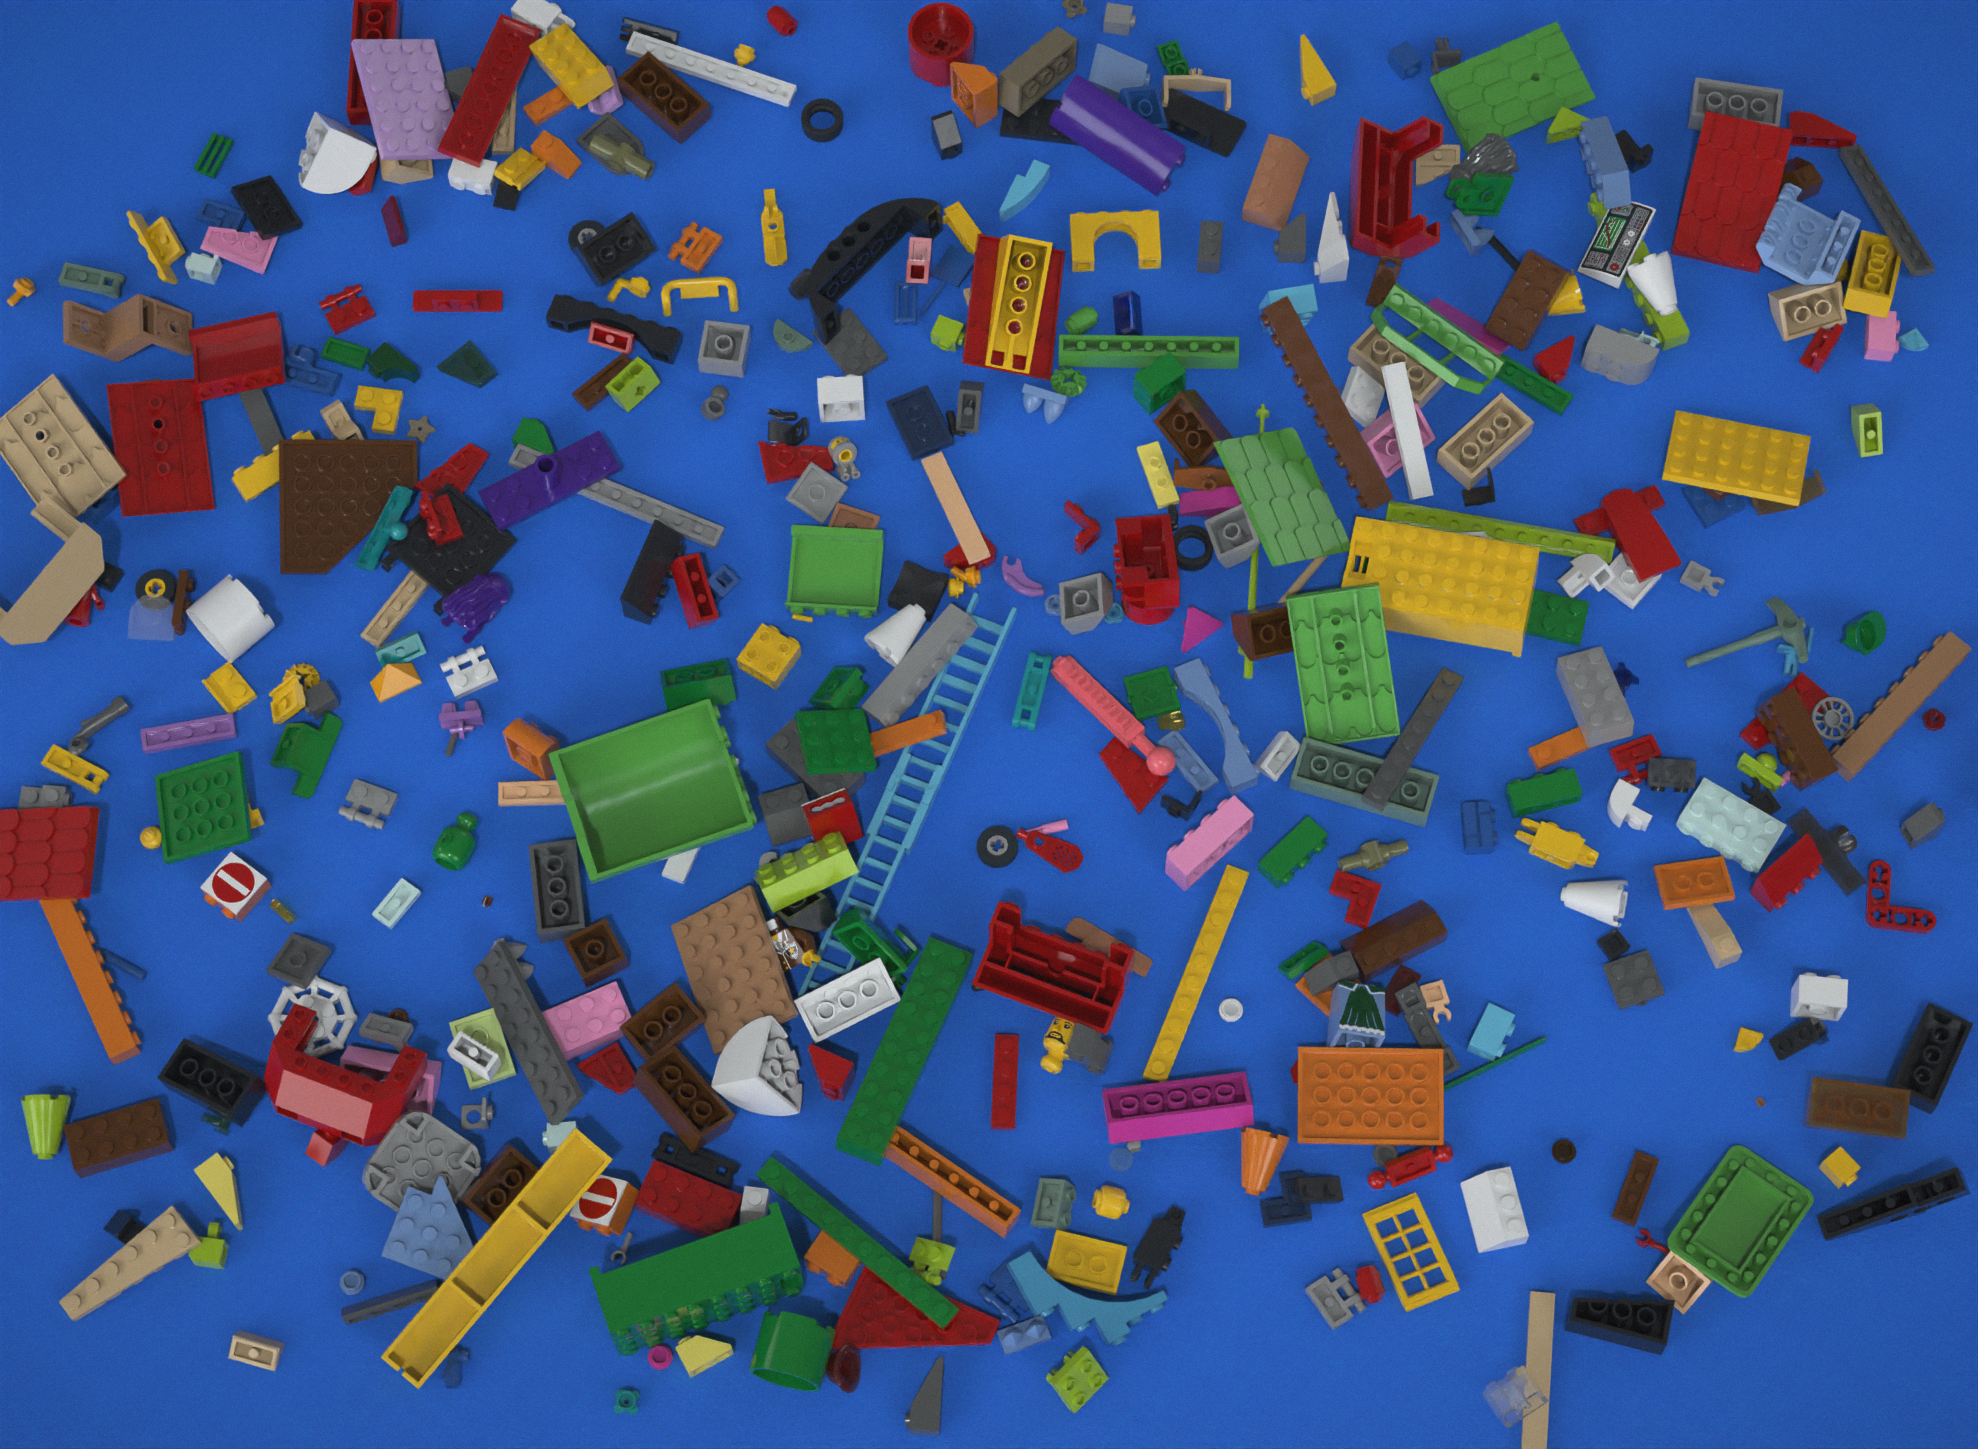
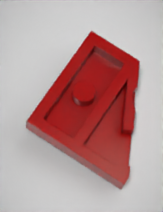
(609, 1069)

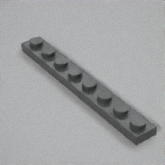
(1886, 210)
(1412, 739)

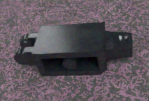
(1158, 1245)

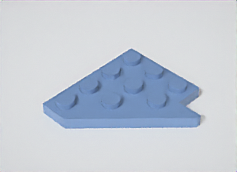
(428, 1232)

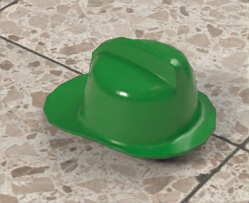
(1866, 633)

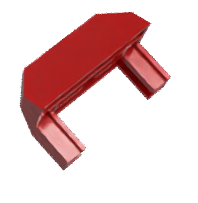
(1383, 189)
(1056, 969)
(331, 1095)

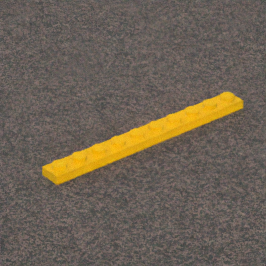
(1195, 975)

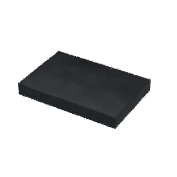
(266, 207)

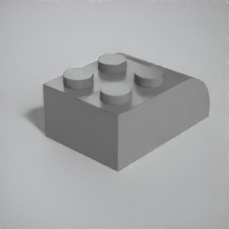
(1619, 357)

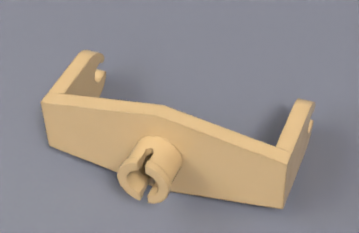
(1196, 83)

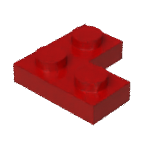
(1360, 892)

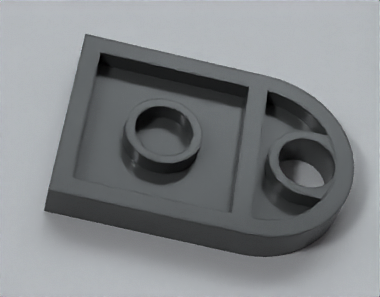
(614, 130)

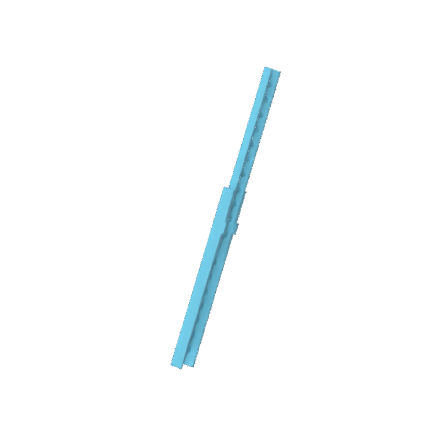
(930, 790)

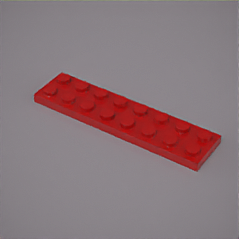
(489, 91)

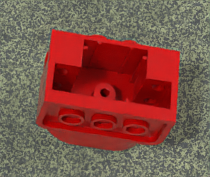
(1146, 568)

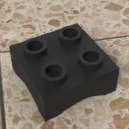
(918, 587)

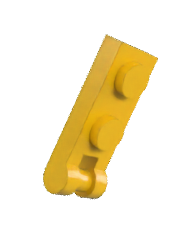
(74, 769)

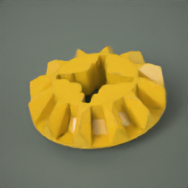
(306, 671)

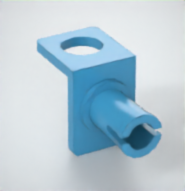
(1791, 658)

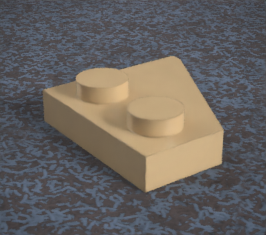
(1436, 164)

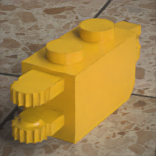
(1557, 845)

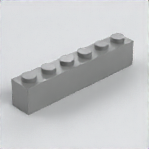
(919, 666)

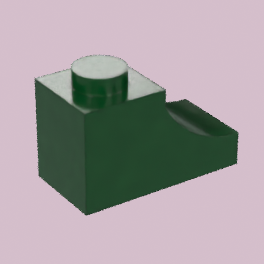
(390, 364)

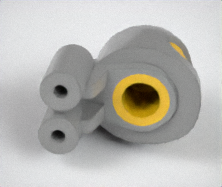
(843, 454)

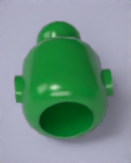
(456, 843)

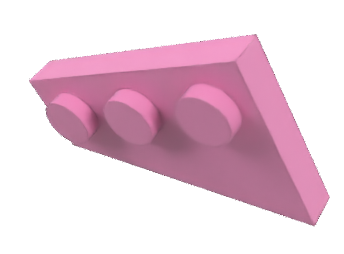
(239, 247)

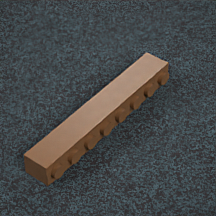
(1900, 705)

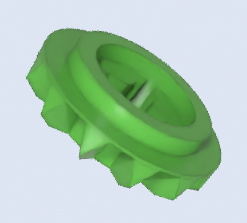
(1068, 388)

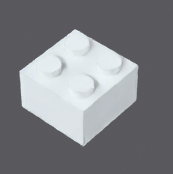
(841, 398)
(1819, 997)

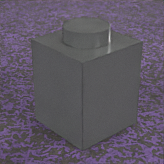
(320, 700)

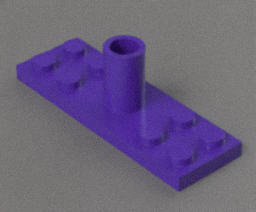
(549, 480)

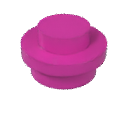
(660, 1357)

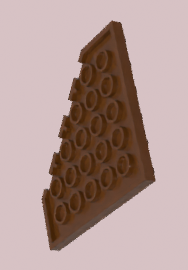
(335, 496)

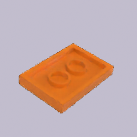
(1693, 883)

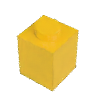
(1840, 1168)

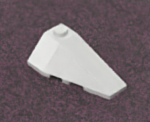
(1333, 251)

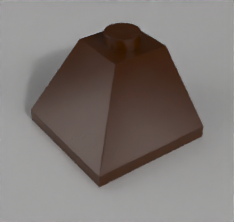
(1803, 175)

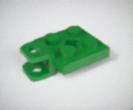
(1472, 197)

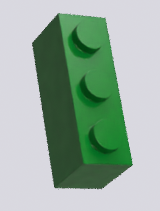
(1543, 792)
(1293, 852)

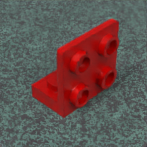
(440, 517)

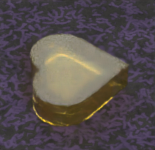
(1172, 721)
(282, 911)

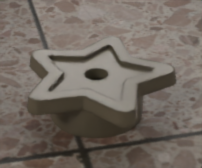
(424, 433)

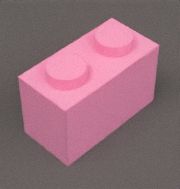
(1880, 337)

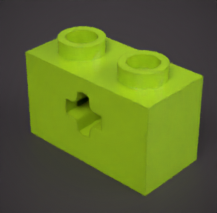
(632, 384)

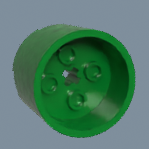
(792, 1351)

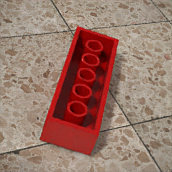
(370, 21)

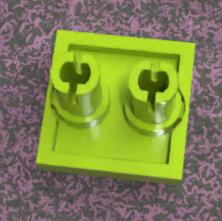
(1077, 1378)

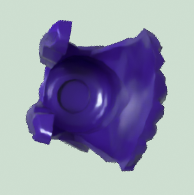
(476, 603)

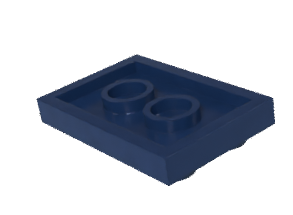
(919, 423)

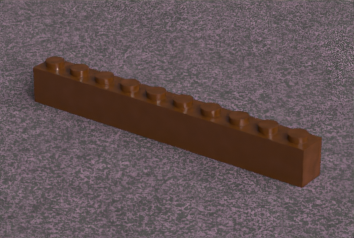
(1326, 403)

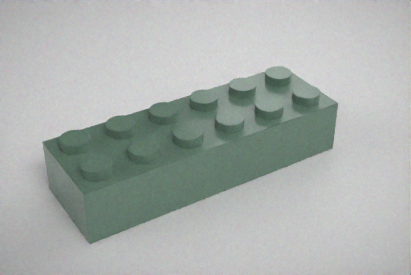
(1346, 774)

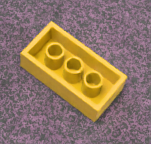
(571, 65)
(1872, 275)

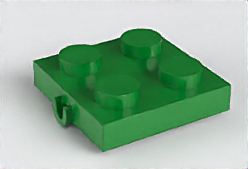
(1151, 694)

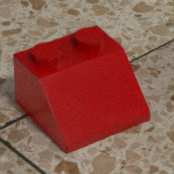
(832, 1073)

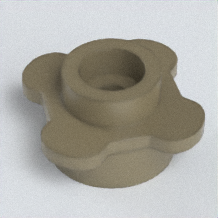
(1071, 12)

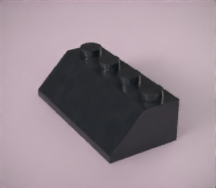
(651, 573)

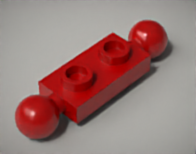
(1410, 1166)

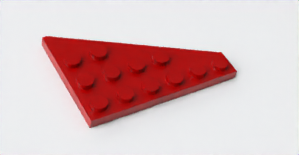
(884, 1319)

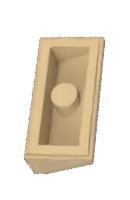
(256, 1350)

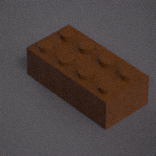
(664, 97)
(1528, 299)
(1796, 739)
(683, 1098)
(118, 1138)

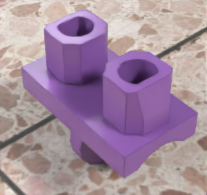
(461, 721)

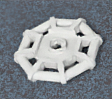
(325, 1013)

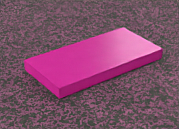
(1470, 326)

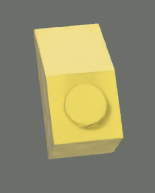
(701, 1353)

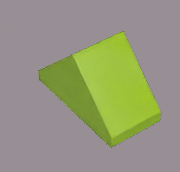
(1565, 126)

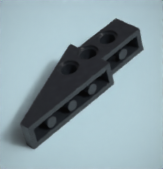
(1894, 1204)

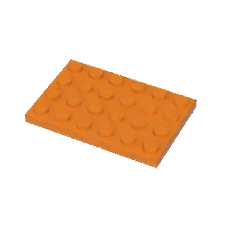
(1370, 1096)

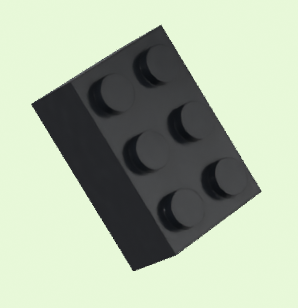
(614, 249)

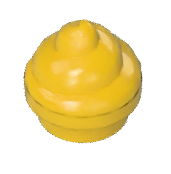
(744, 55)
(151, 837)

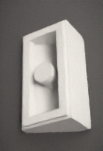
(1278, 755)

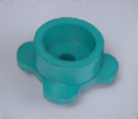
(631, 1396)

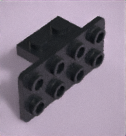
(1202, 123)

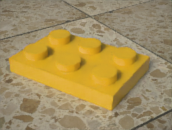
(1086, 1262)

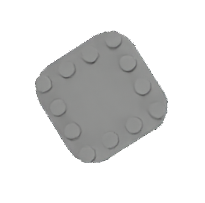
(414, 1156)

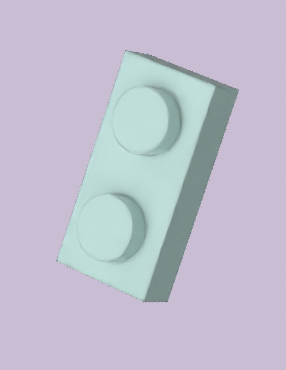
(396, 903)

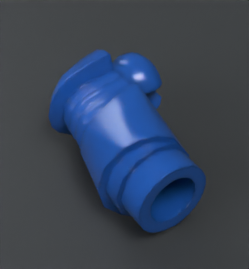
(452, 1372)

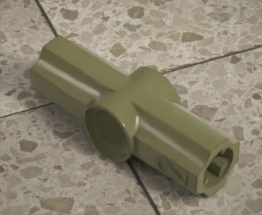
(622, 156)

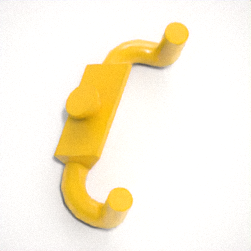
(699, 288)

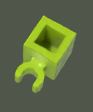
(212, 1251)

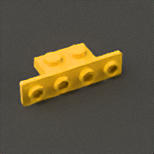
(160, 243)

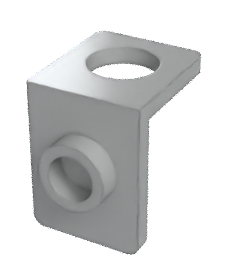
(486, 1115)

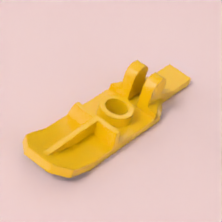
(773, 239)

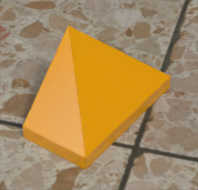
(394, 680)

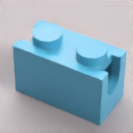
(1491, 1032)

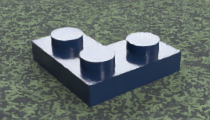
(1285, 1210)

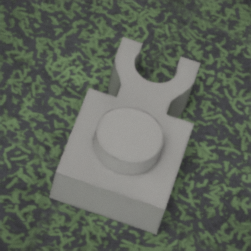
(1699, 577)

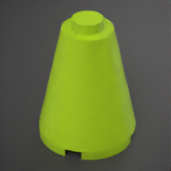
(45, 1122)

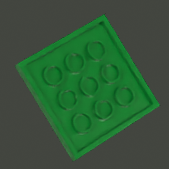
(203, 807)

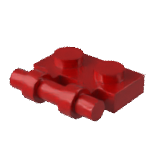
(350, 314)
(1634, 754)

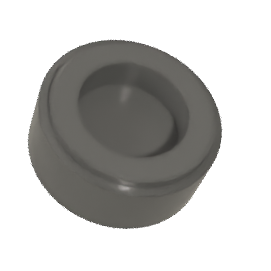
(1384, 1154)

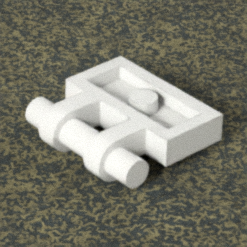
(471, 678)

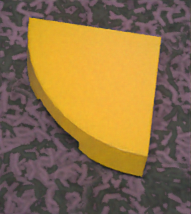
(1747, 1040)

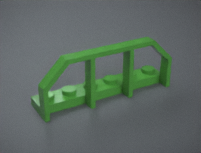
(1445, 333)

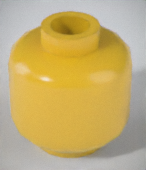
(1110, 1202)

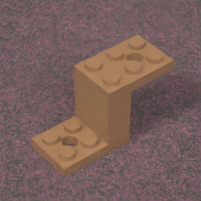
(127, 328)

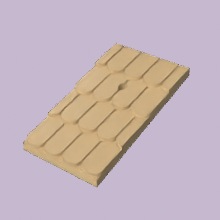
(69, 462)

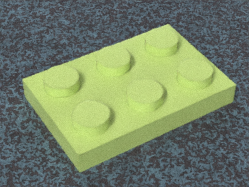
(488, 1031)

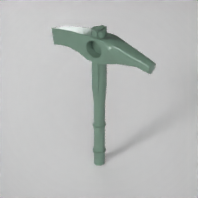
(1788, 628)

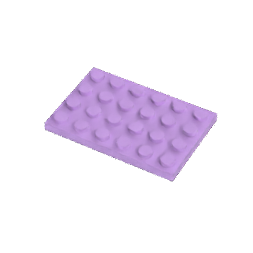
(404, 96)

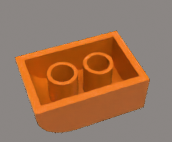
(530, 747)

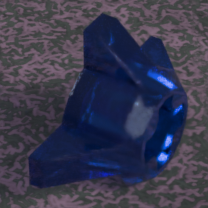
(1625, 677)

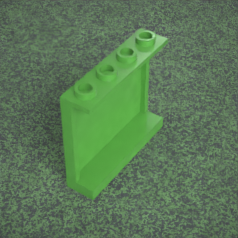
(835, 571)

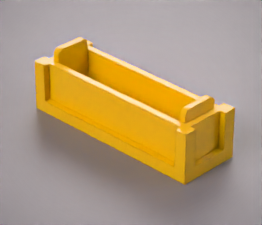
(962, 226)

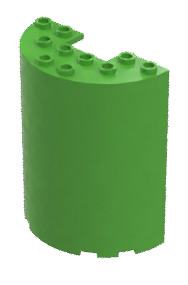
(652, 790)

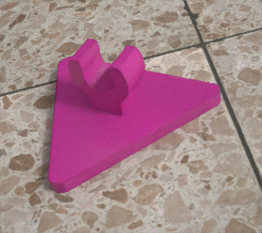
(1197, 628)

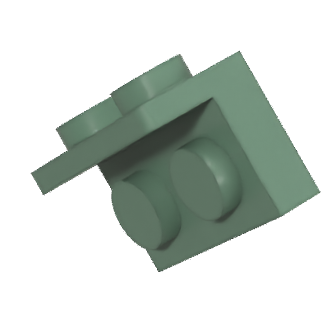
(1053, 1204)

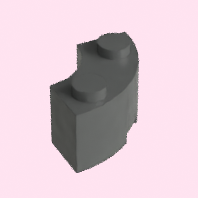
(1089, 1049)

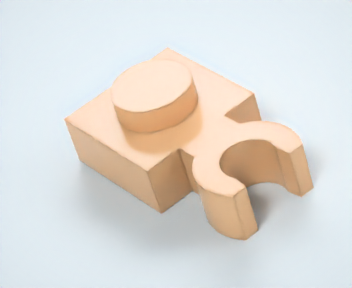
(1436, 999)

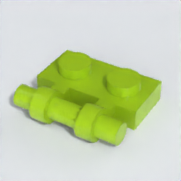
(930, 1254)

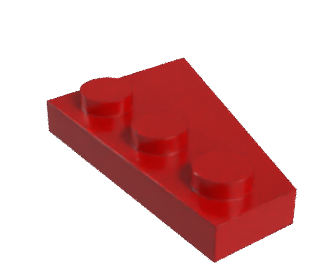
(1132, 774)

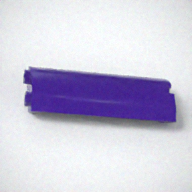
(1117, 135)

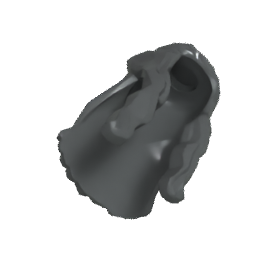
(1487, 156)

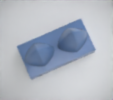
(1471, 239)
(1053, 404)
(1023, 1335)

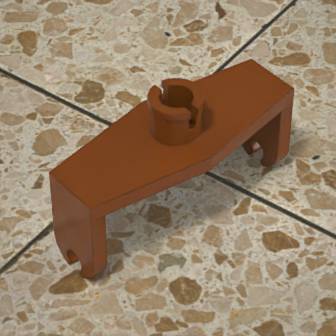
(1201, 477)

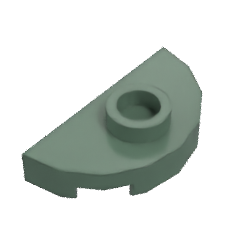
(790, 339)

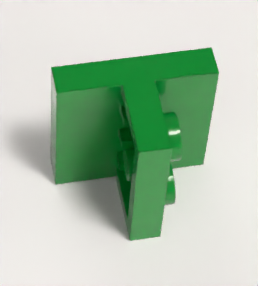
(840, 689)

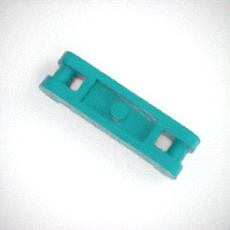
(1032, 690)

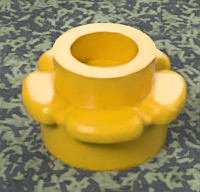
(955, 587)

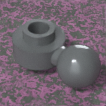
(713, 406)

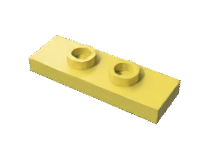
(1157, 475)

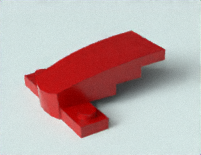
(1635, 529)

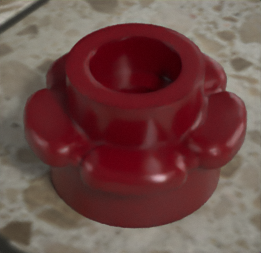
(1934, 725)

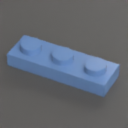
(1189, 763)

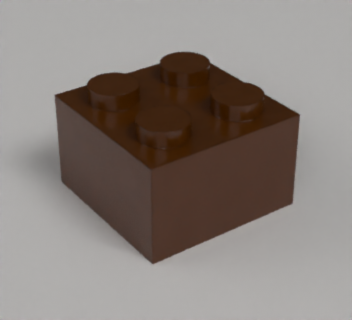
(595, 953)

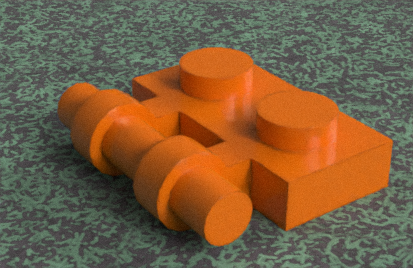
(700, 250)

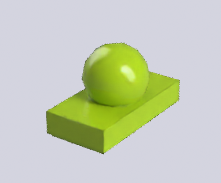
(1761, 768)

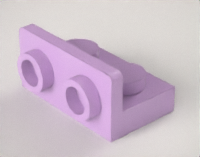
(608, 100)

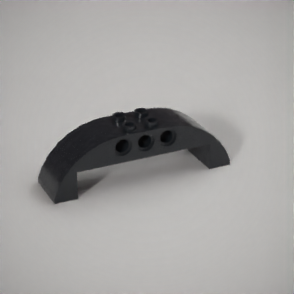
(860, 249)

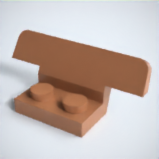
(1097, 939)

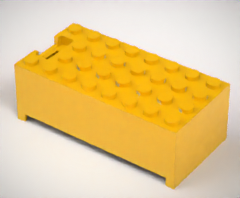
(1446, 583)

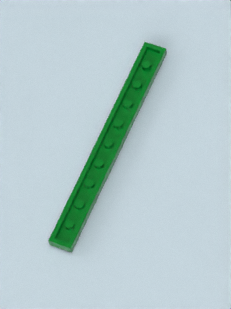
(857, 1243)

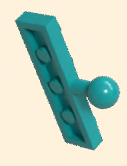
(386, 526)

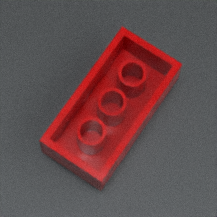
(687, 1201)

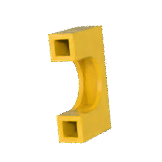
(1140, 225)

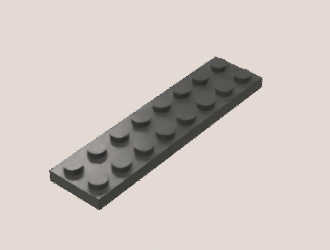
(528, 1033)

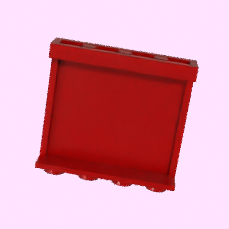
(237, 356)

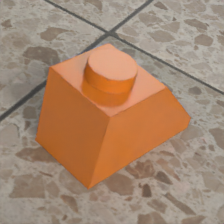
(555, 154)

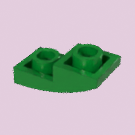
(1172, 59)

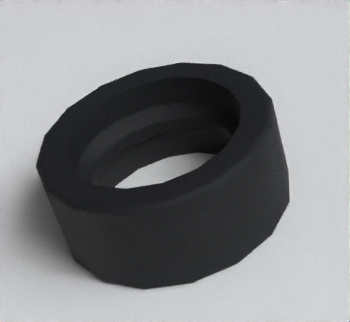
(822, 105)
(1200, 534)

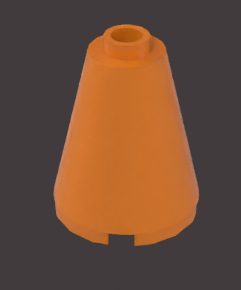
(1259, 1158)

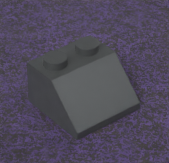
(784, 814)

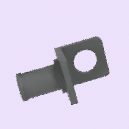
(1444, 56)

